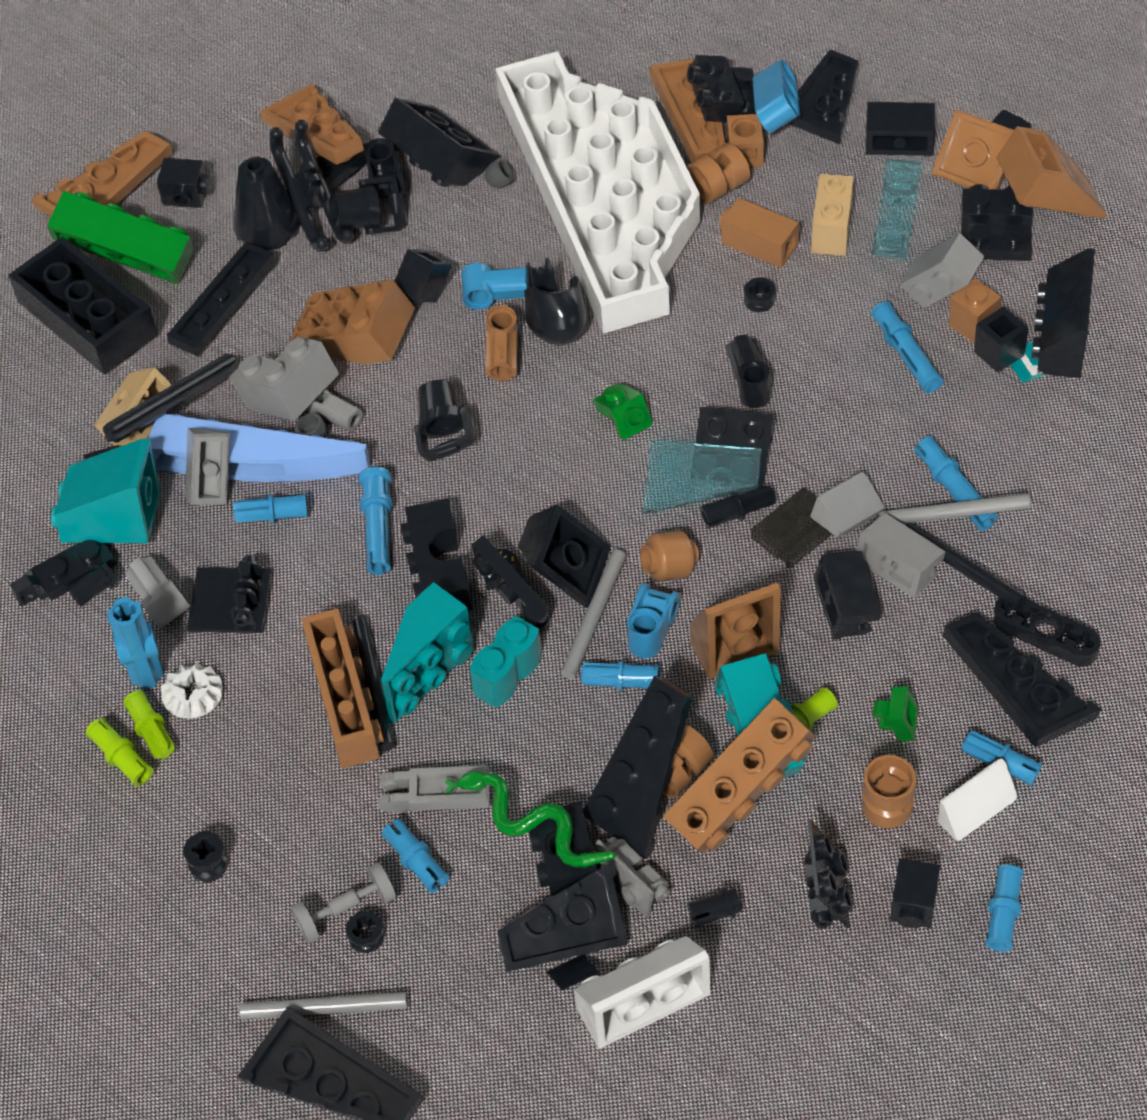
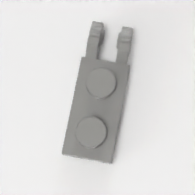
(429, 788)

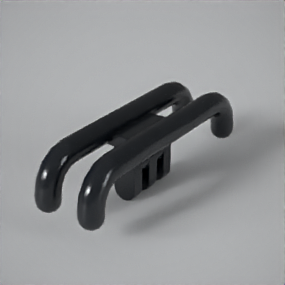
(308, 188)

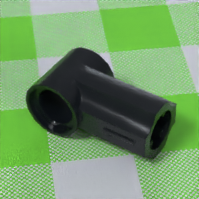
(749, 371)

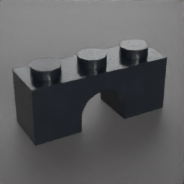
(432, 533)

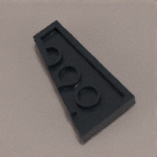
(636, 776)

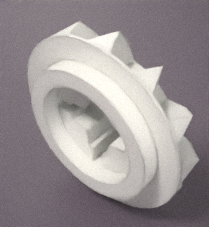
(202, 699)

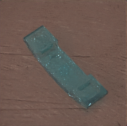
(897, 209)

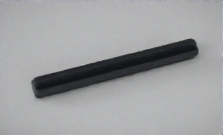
(170, 398)

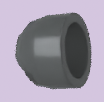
(499, 173)
(311, 425)

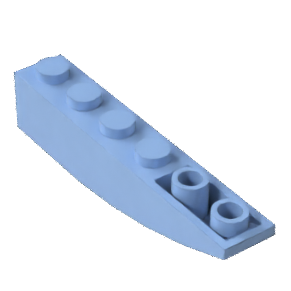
(260, 452)

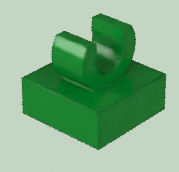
(898, 713)

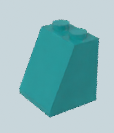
(109, 497)

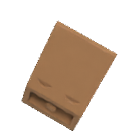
(1046, 175)
(357, 321)

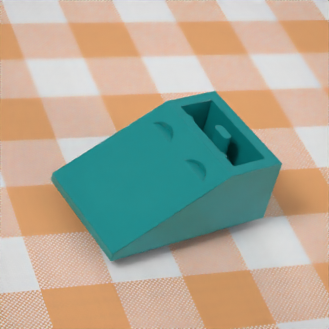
(426, 648)

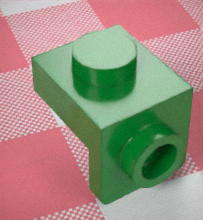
(625, 408)

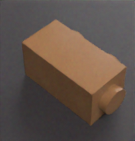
(759, 232)

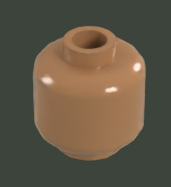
(669, 556)

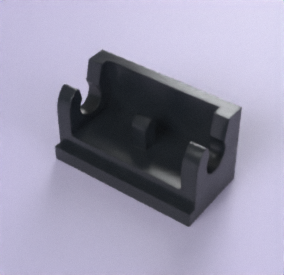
(846, 594)

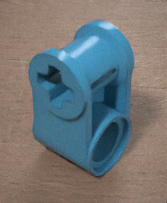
(651, 620)

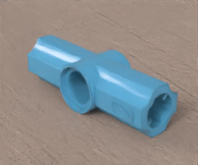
(135, 643)

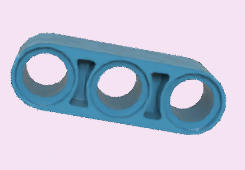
(776, 96)

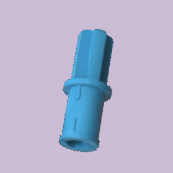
(270, 508)
(618, 675)
(990, 751)

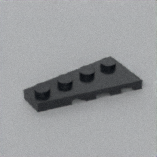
(1017, 682)
(324, 1072)

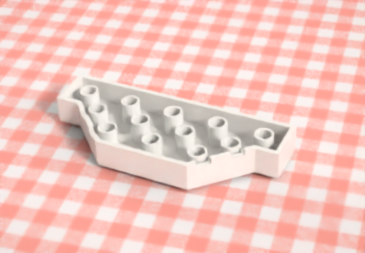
(607, 183)

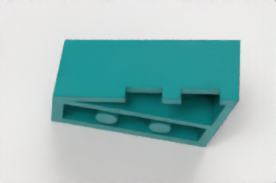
(747, 690)

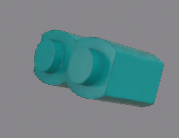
(506, 661)

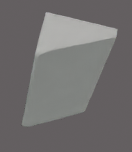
(207, 467)
(847, 505)

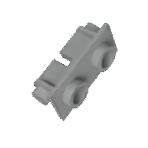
(636, 887)

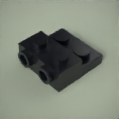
(721, 88)
(996, 223)

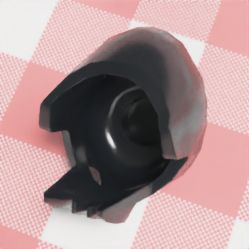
(551, 313)

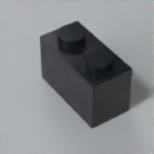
(900, 128)

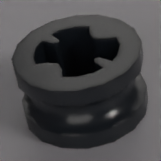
(759, 285)
(360, 920)

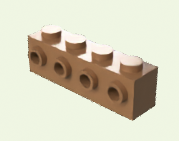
(340, 688)
(739, 777)

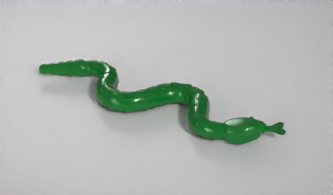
(478, 781)

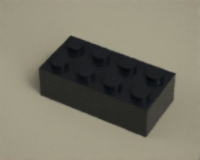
(83, 304)

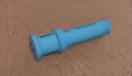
(376, 506)

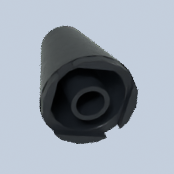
(263, 206)

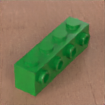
(121, 236)

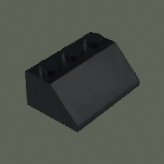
(436, 142)
(1064, 316)

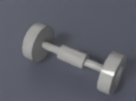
(338, 905)

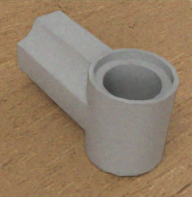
(158, 594)

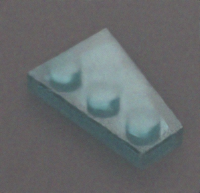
(697, 472)

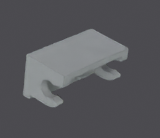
(899, 555)

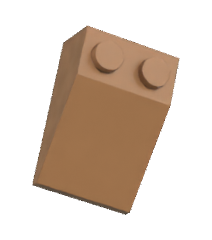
(737, 629)

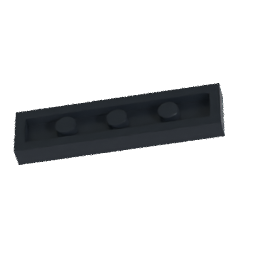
(221, 299)

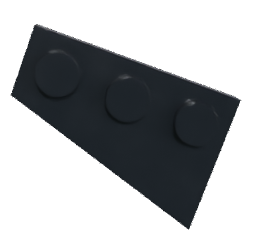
(827, 96)
(566, 925)

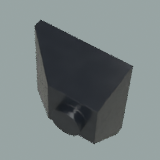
(564, 552)

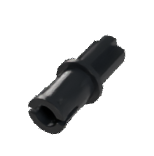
(736, 506)

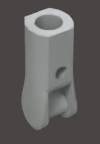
(336, 411)

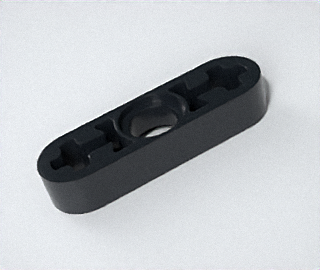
(1039, 615)

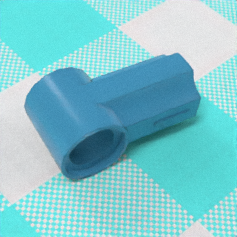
(485, 285)

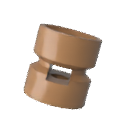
(719, 171)
(688, 760)
(888, 791)

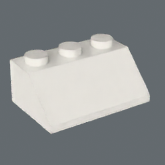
(643, 990)

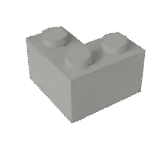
(285, 384)

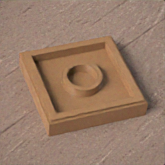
(971, 151)

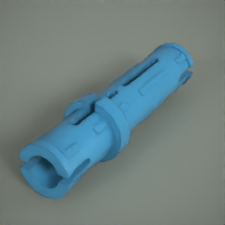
(899, 335)
(948, 474)

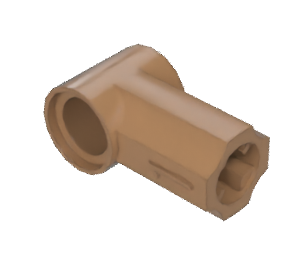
(501, 343)

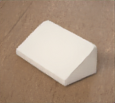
(977, 800)

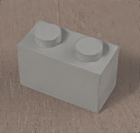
(941, 270)

